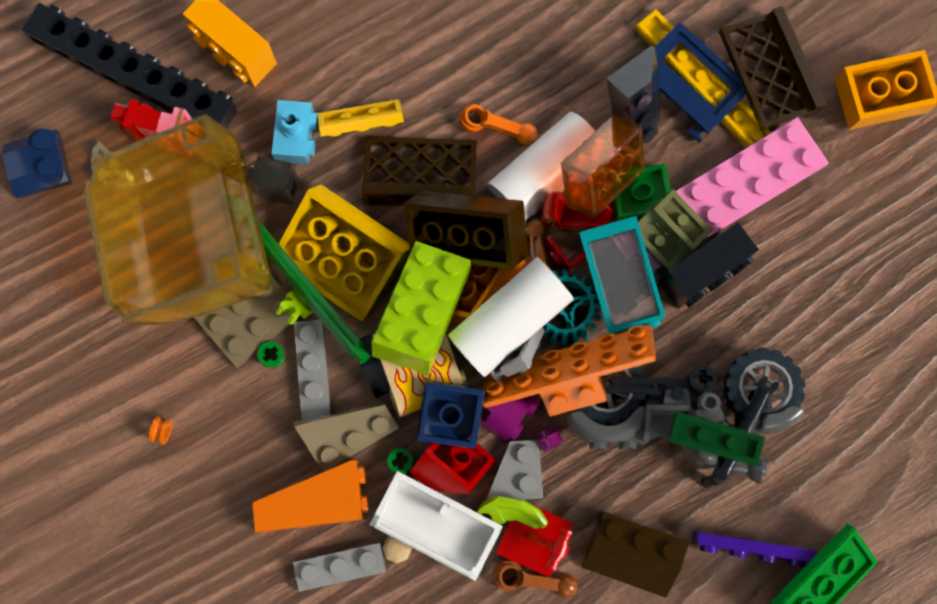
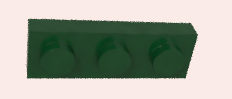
(716, 439)

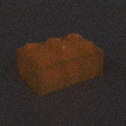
(603, 166)

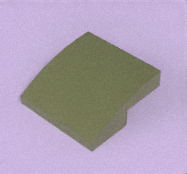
(672, 230)

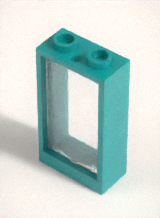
(622, 275)

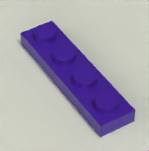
(740, 547)

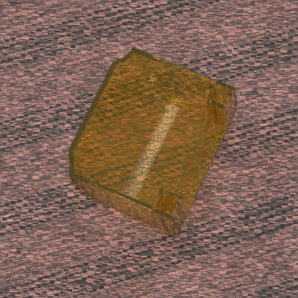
(176, 225)

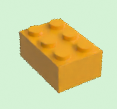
(230, 40)
(886, 89)

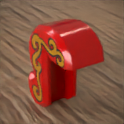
(560, 217)

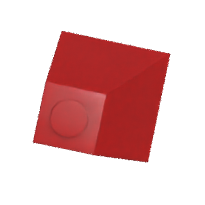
(452, 467)

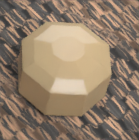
(396, 550)

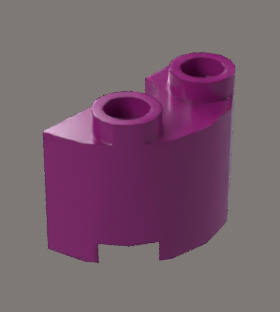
(505, 418)

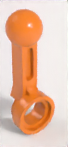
(525, 133)

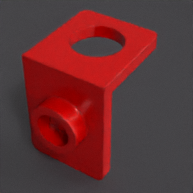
(559, 258)

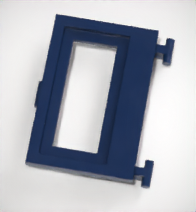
(683, 94)

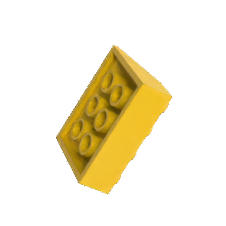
(343, 251)

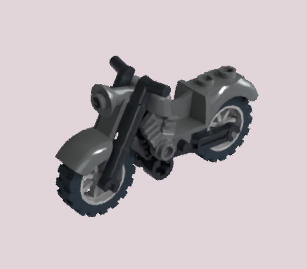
(638, 423)

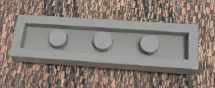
(312, 369)

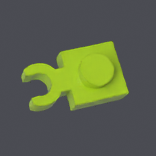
(294, 306)

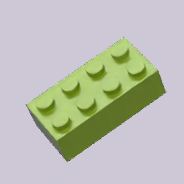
(421, 308)

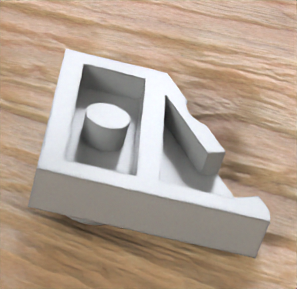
(519, 472)

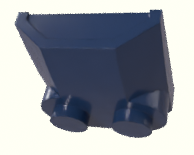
(36, 163)
(450, 414)

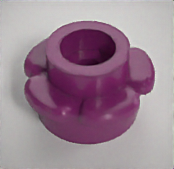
(549, 439)

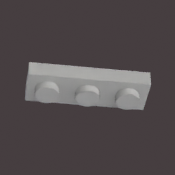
(339, 567)

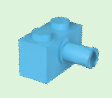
(294, 132)

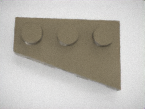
(342, 435)

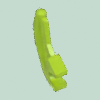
(509, 509)

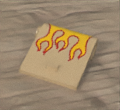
(408, 386)

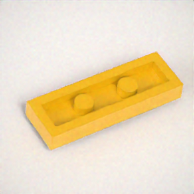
(360, 118)

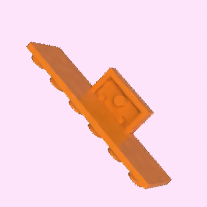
(572, 375)

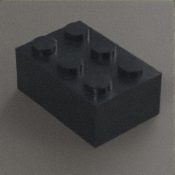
(709, 267)

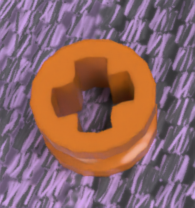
(160, 430)

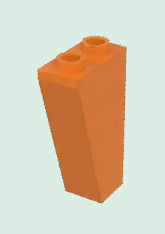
(319, 500)

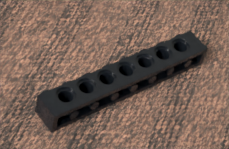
(42, 30)

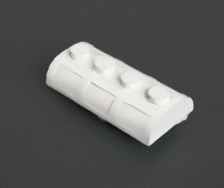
(436, 525)

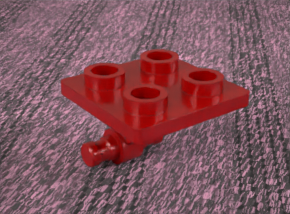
(537, 547)

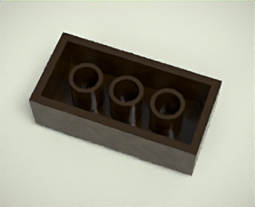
(469, 226)

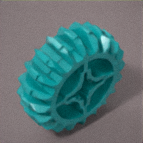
(568, 320)

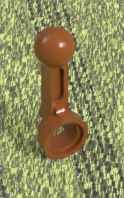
(536, 232)
(564, 585)

